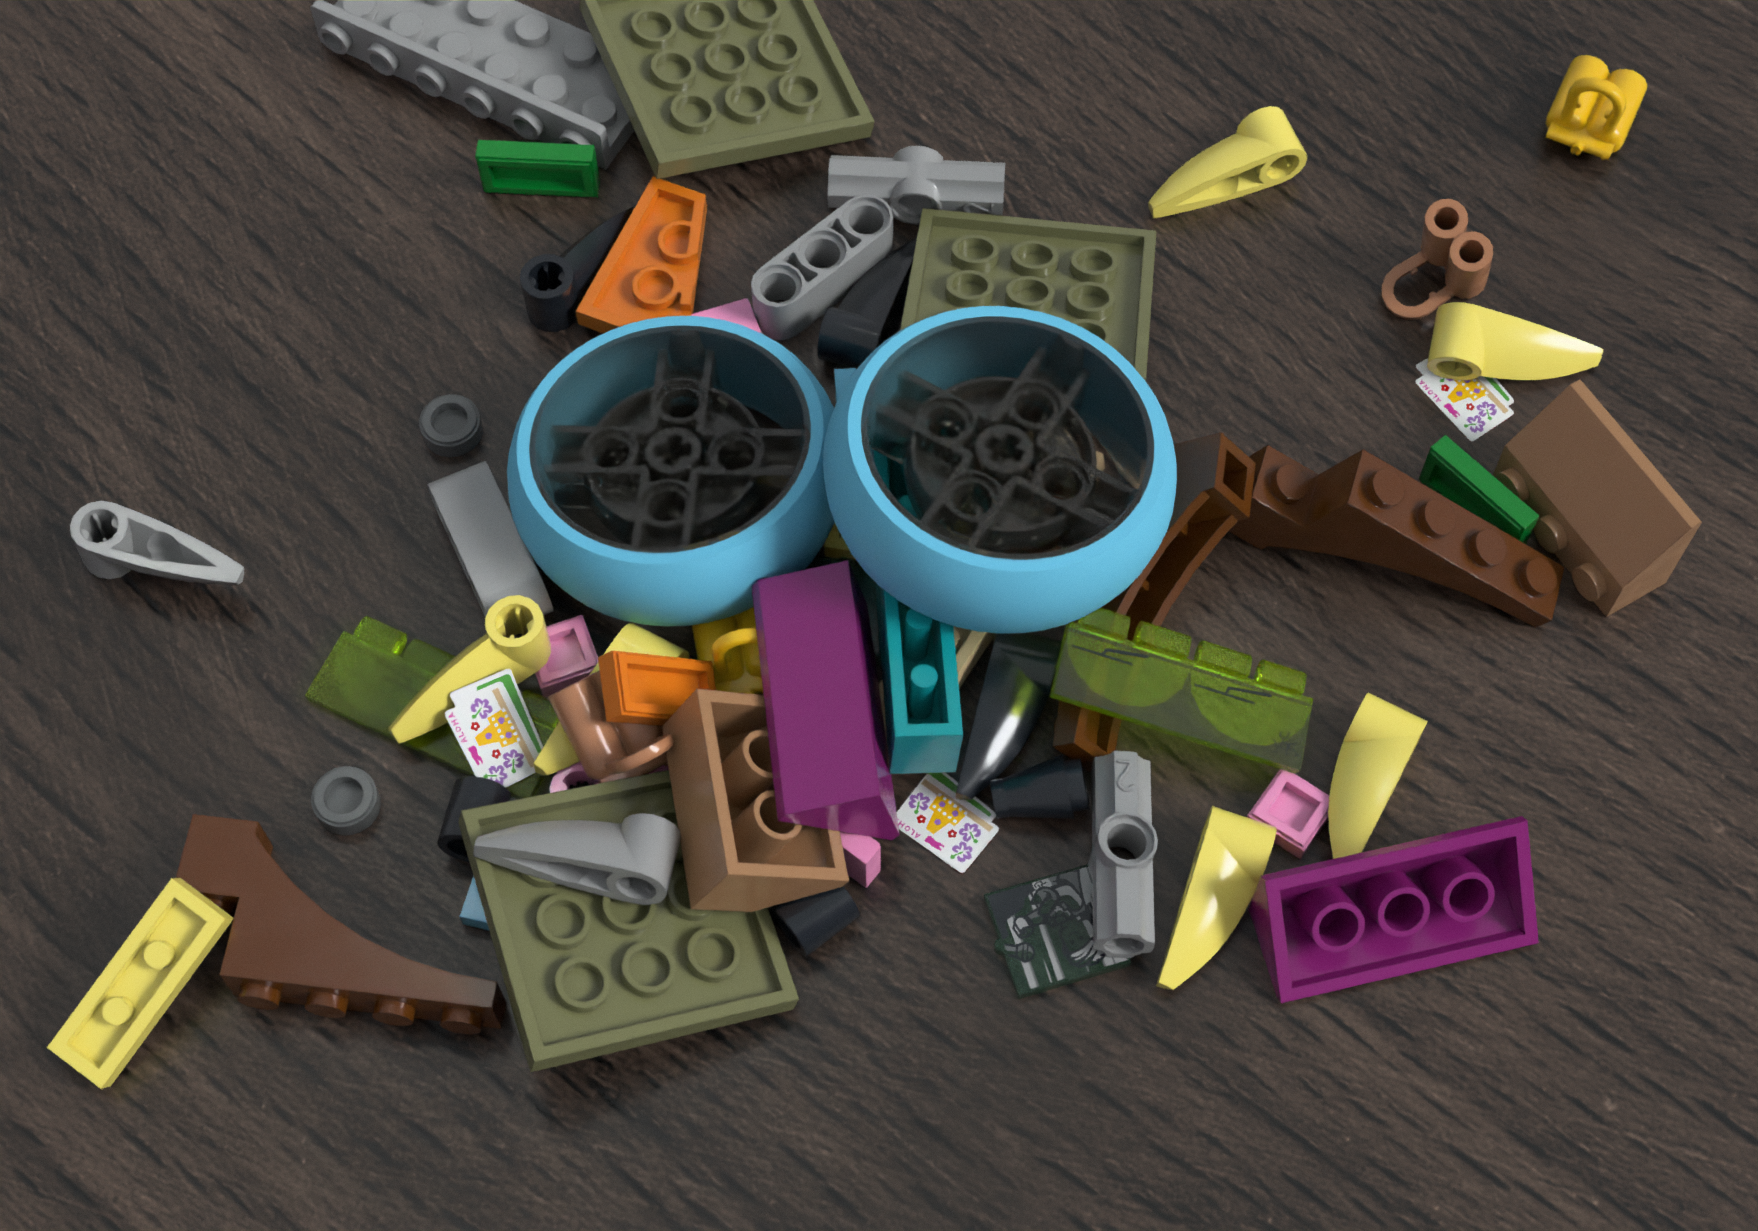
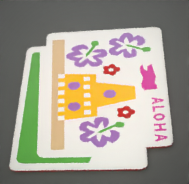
(1470, 405)
(495, 729)
(946, 825)

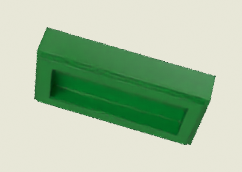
(538, 168)
(1471, 486)

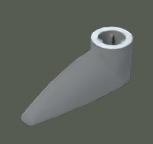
(146, 547)
(598, 857)

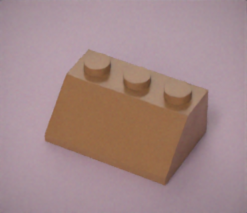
(1597, 500)
(728, 812)

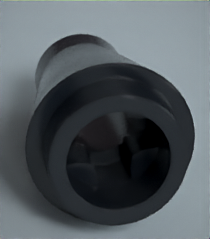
(1042, 791)

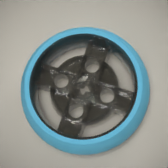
(1017, 416)
(659, 432)

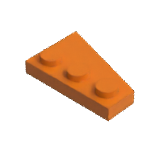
(652, 261)

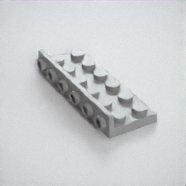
(490, 59)

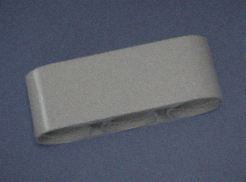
(832, 243)
(486, 538)

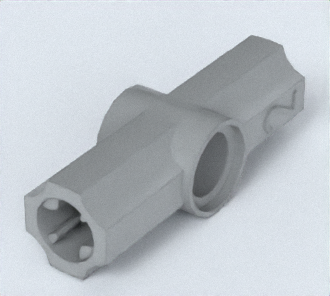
(918, 180)
(1120, 886)

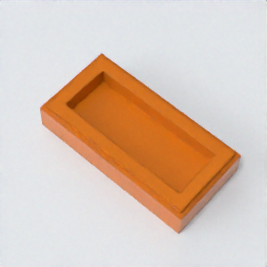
(649, 686)

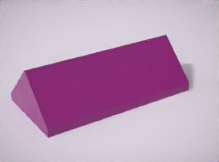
(823, 702)
(1396, 909)

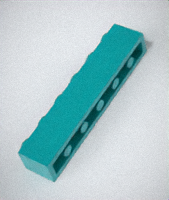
(916, 672)

